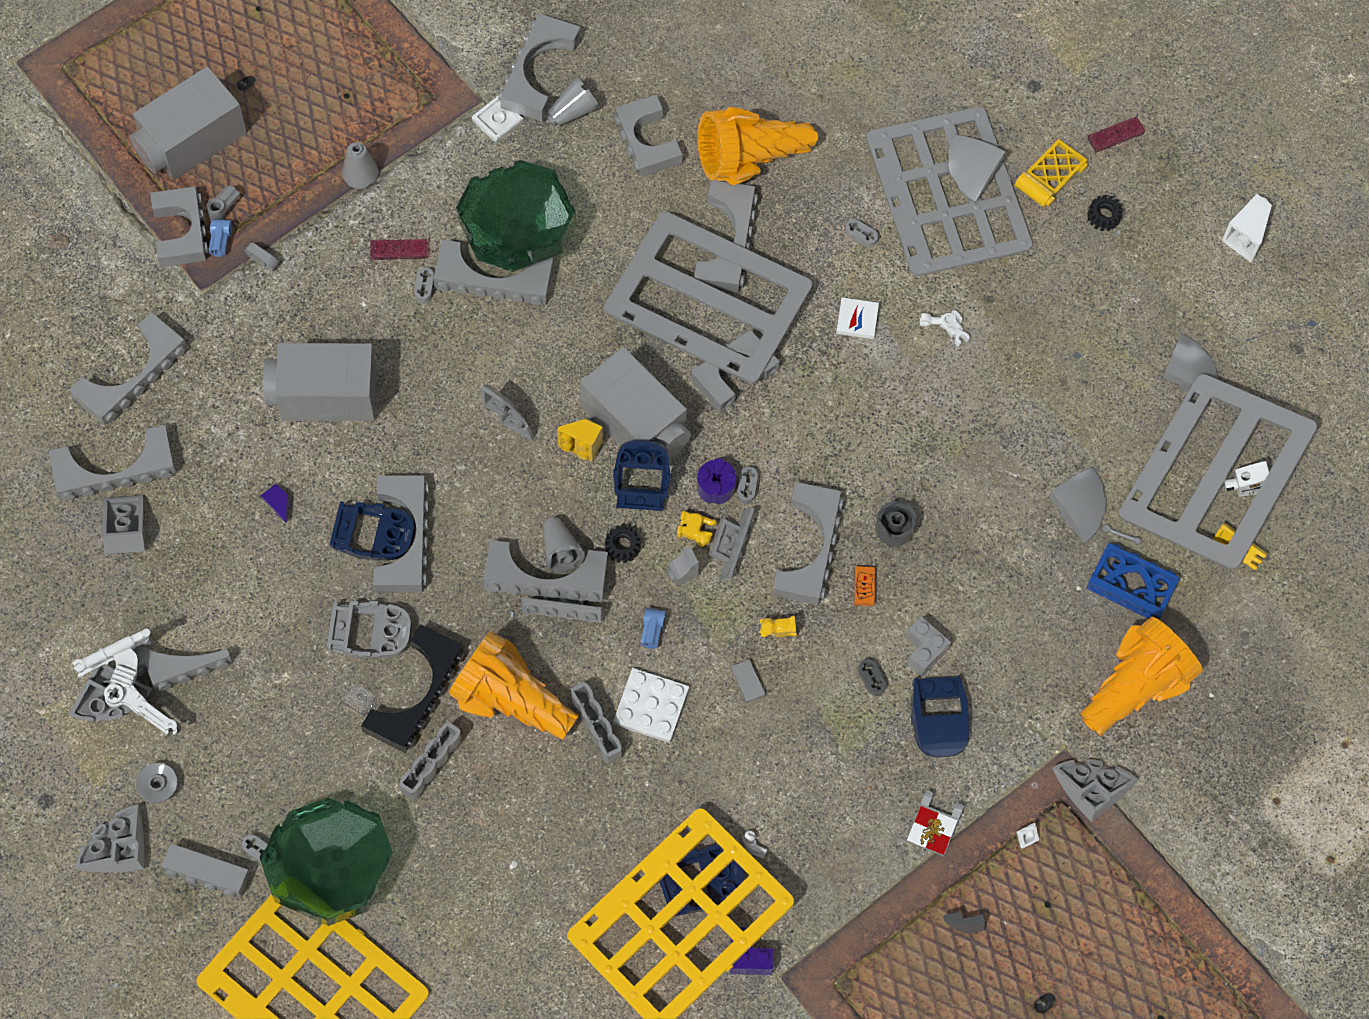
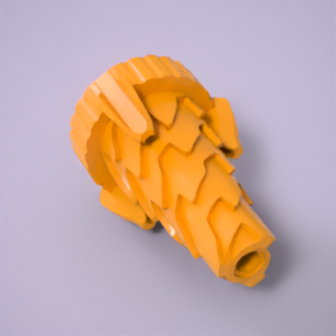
(737, 140)
(1152, 667)
(499, 680)

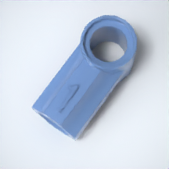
(219, 231)
(652, 623)

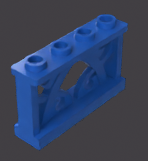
(1134, 565)

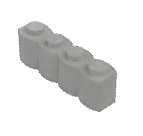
(598, 725)
(434, 757)

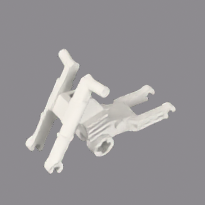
(124, 678)

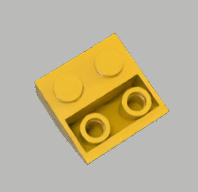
(581, 438)

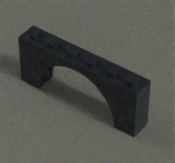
(401, 727)

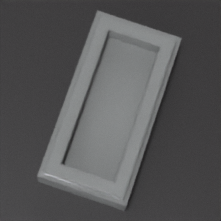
(748, 681)

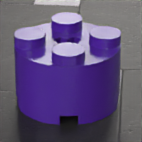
(708, 478)

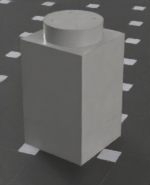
(187, 125)
(321, 382)
(633, 404)

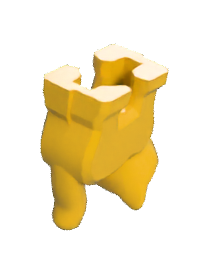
(692, 529)
(778, 627)

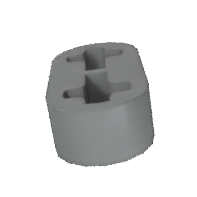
(861, 233)
(261, 256)
(420, 284)
(743, 484)
(255, 854)

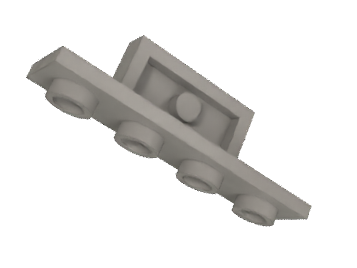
(729, 541)
(561, 608)

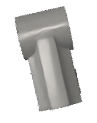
(222, 203)

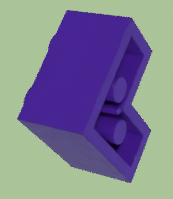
(754, 961)

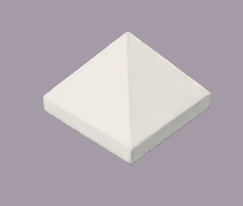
(1027, 835)

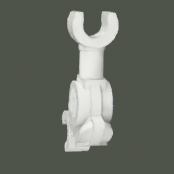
(949, 322)

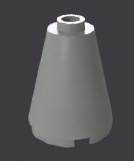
(572, 104)
(359, 167)
(561, 547)

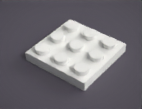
(651, 705)

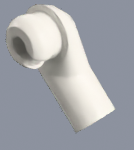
(751, 845)

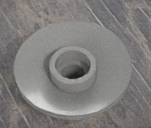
(150, 776)

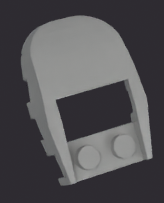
(389, 632)

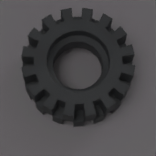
(1105, 203)
(623, 532)

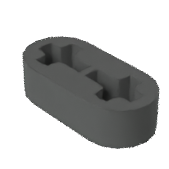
(868, 680)

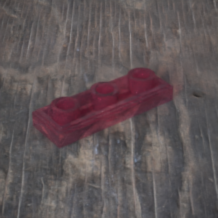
(1107, 137)
(388, 249)

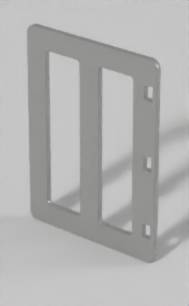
(645, 265)
(1184, 530)

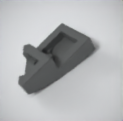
(965, 925)

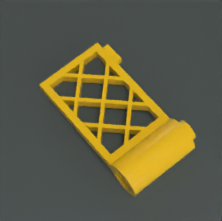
(1037, 186)

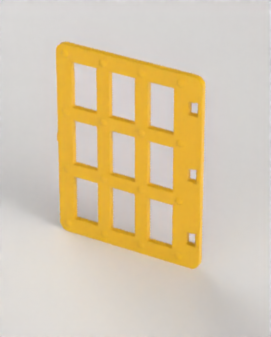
(655, 866)
(245, 1006)

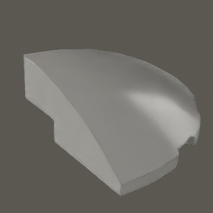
(973, 165)
(1188, 363)
(507, 411)
(1081, 502)
(92, 703)
(1093, 785)
(115, 845)

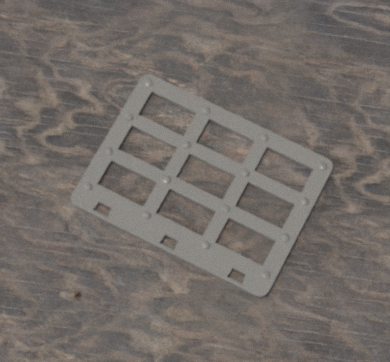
(905, 217)

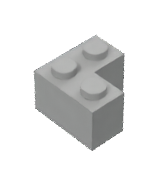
(930, 646)

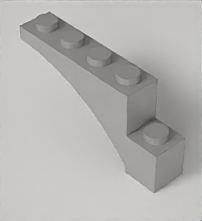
(171, 669)

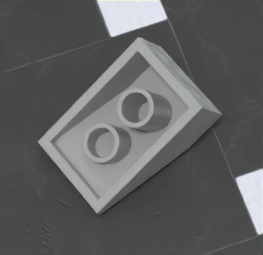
(123, 524)

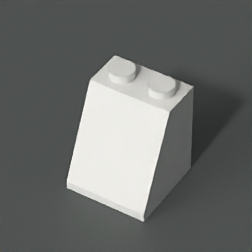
(1248, 228)

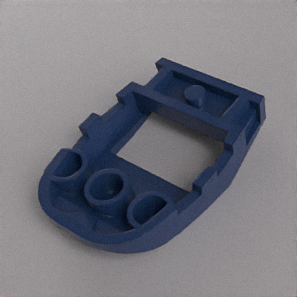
(641, 455)
(392, 534)
(940, 733)
(718, 888)

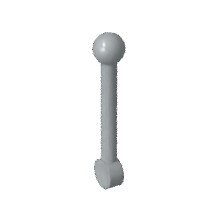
(1106, 529)

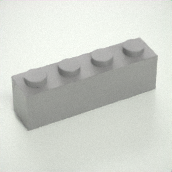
(205, 870)

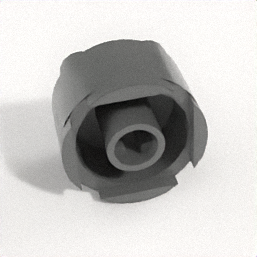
(887, 520)

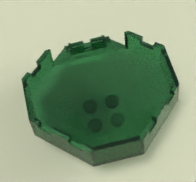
(516, 216)
(327, 860)

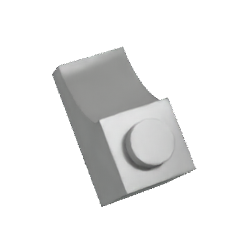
(683, 568)

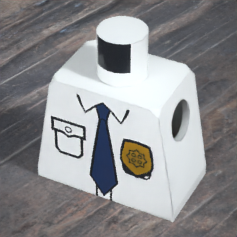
(1248, 479)

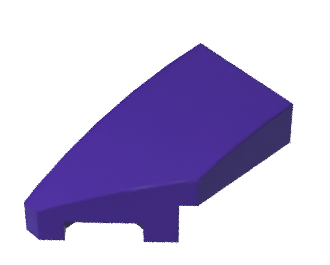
(278, 501)

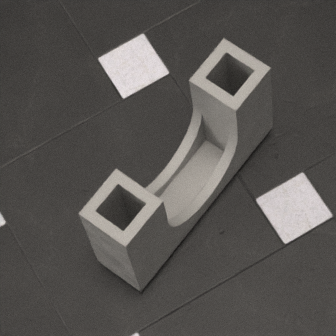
(645, 158)
(191, 246)
(707, 376)

